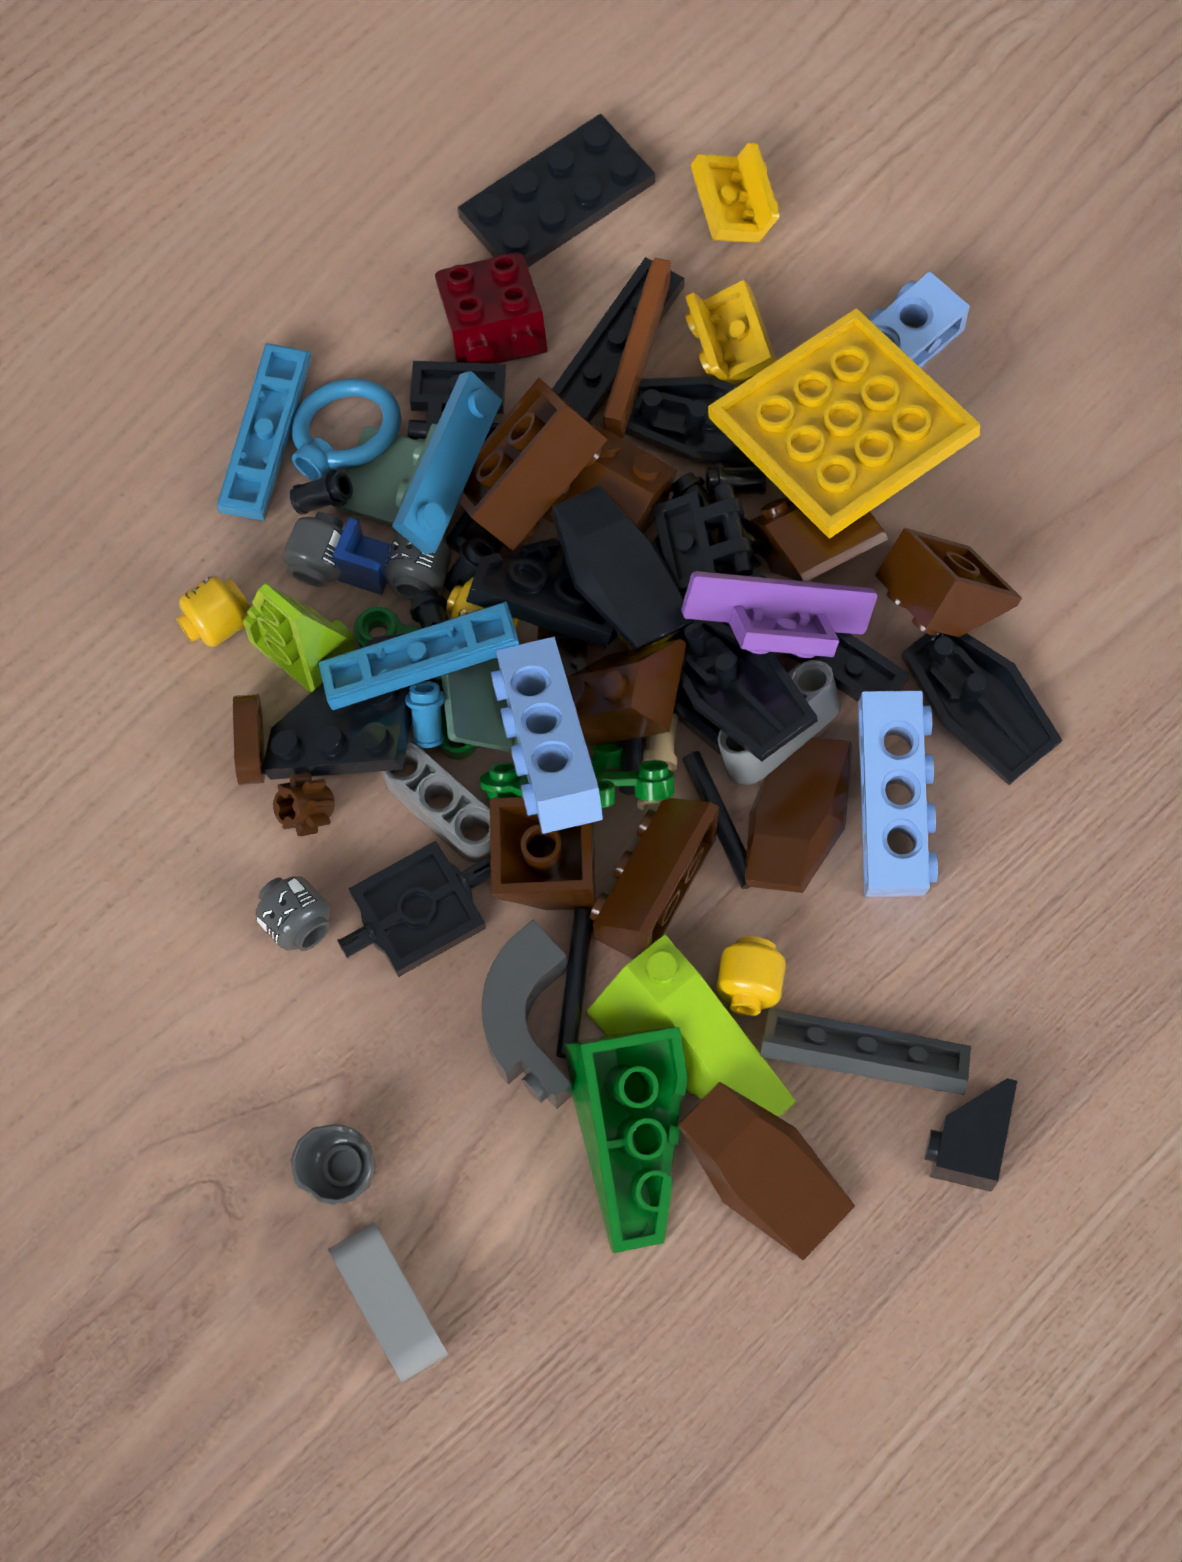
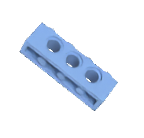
(931, 307)
(548, 736)
(884, 870)

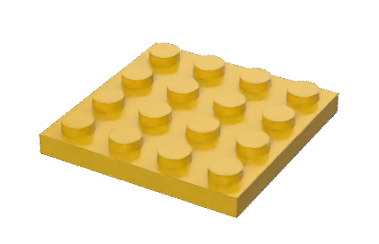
(843, 422)

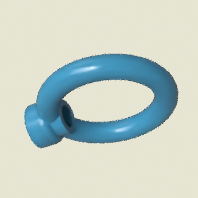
(316, 455)

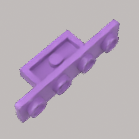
(779, 612)

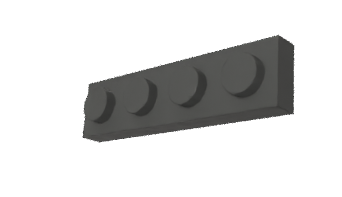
(866, 1051)

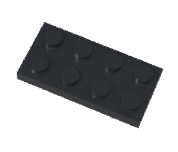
(557, 193)

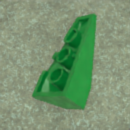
(628, 1114)

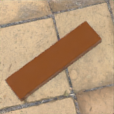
(637, 347)

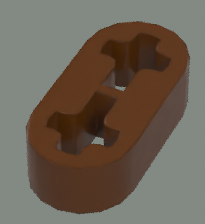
(248, 739)

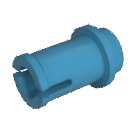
(425, 705)

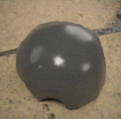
(333, 1163)

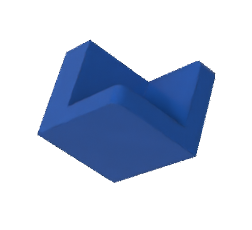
(361, 559)

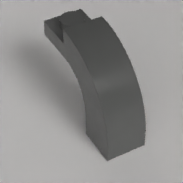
(513, 983)

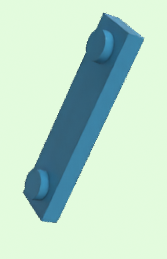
(264, 432)
(447, 463)
(417, 656)

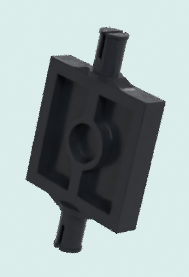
(416, 908)

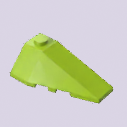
(295, 635)
(666, 992)

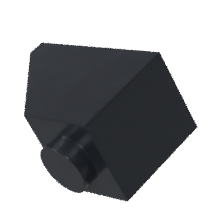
(973, 1139)

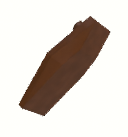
(798, 816)
(765, 1170)

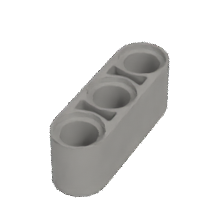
(819, 689)
(449, 822)
(388, 1302)

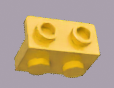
(736, 195)
(730, 333)

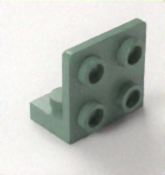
(383, 482)
(472, 707)

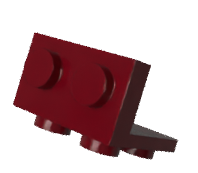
(492, 310)

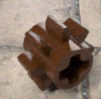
(303, 804)

